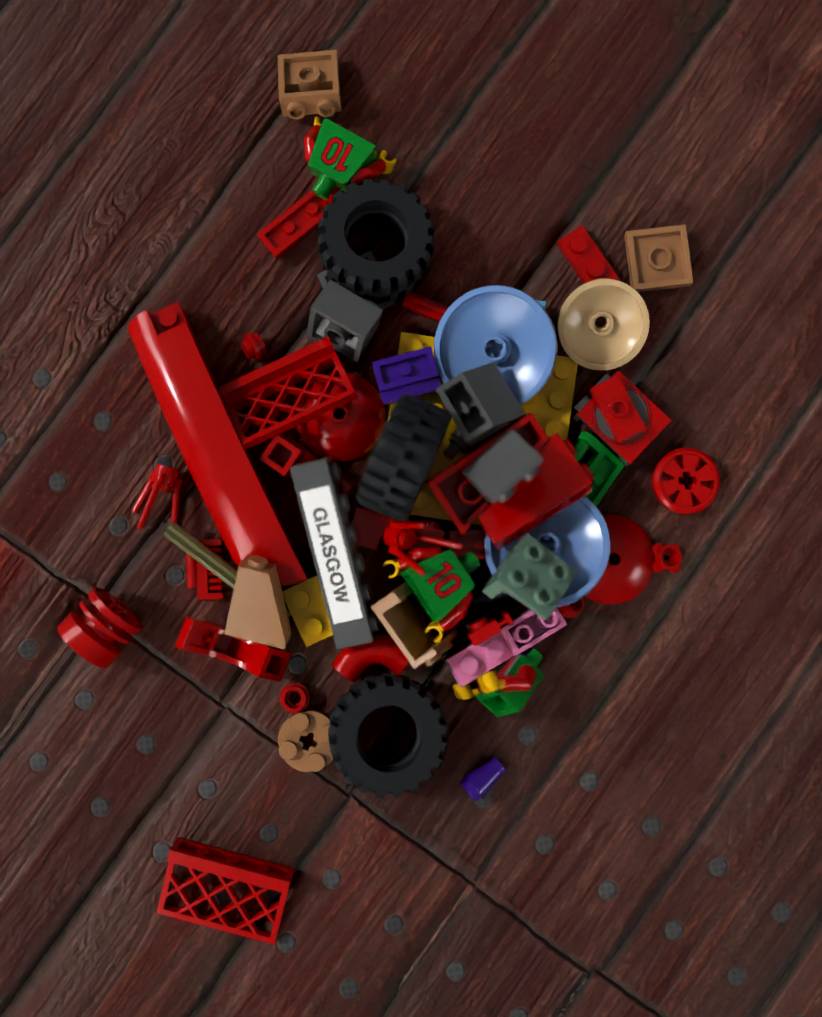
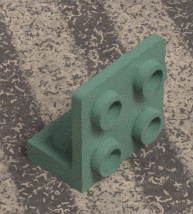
(532, 576)

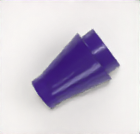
(482, 779)

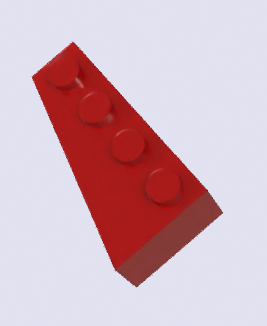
(457, 494)

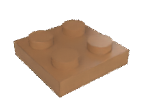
(658, 258)

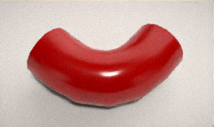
(383, 650)

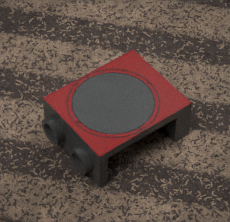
(650, 414)

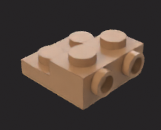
(309, 84)

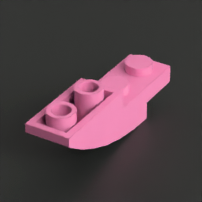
(511, 641)

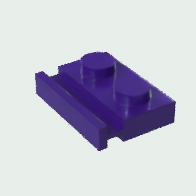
(406, 374)

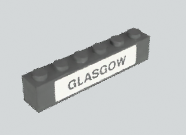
(335, 552)

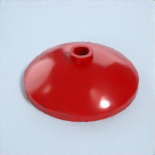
(352, 435)
(634, 564)

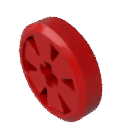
(696, 466)

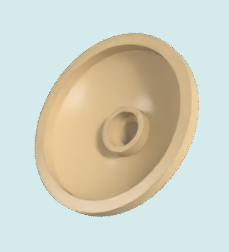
(620, 336)

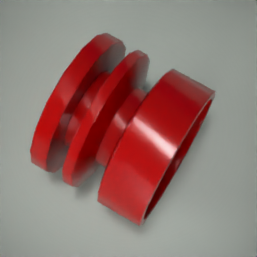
(96, 632)

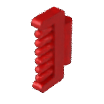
(199, 575)

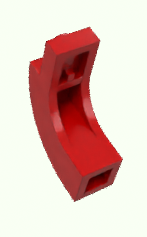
(210, 640)

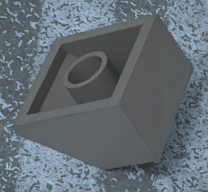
(345, 320)

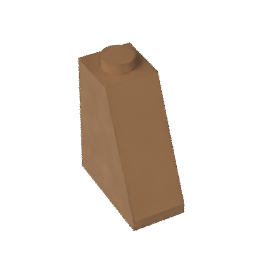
(258, 605)

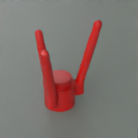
(161, 479)
(401, 537)

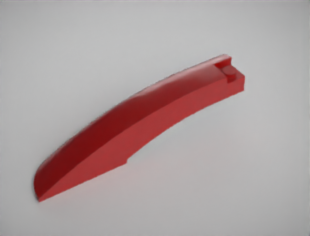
(210, 442)

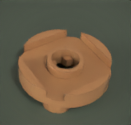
(291, 747)

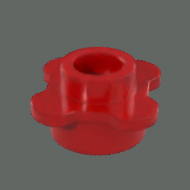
(674, 558)

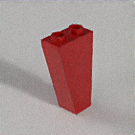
(543, 496)

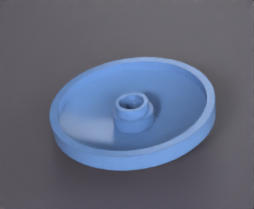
(499, 328)
(576, 537)

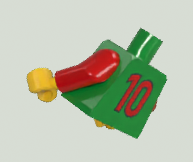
(341, 158)
(444, 587)
(508, 687)

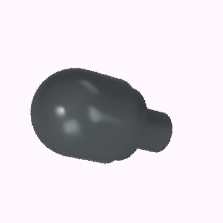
(457, 445)

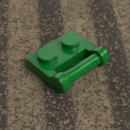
(602, 464)

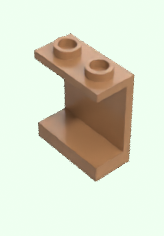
(409, 628)

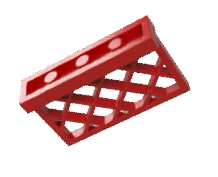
(280, 377)
(236, 868)

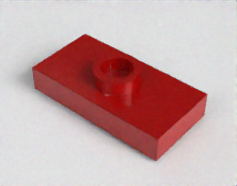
(617, 409)

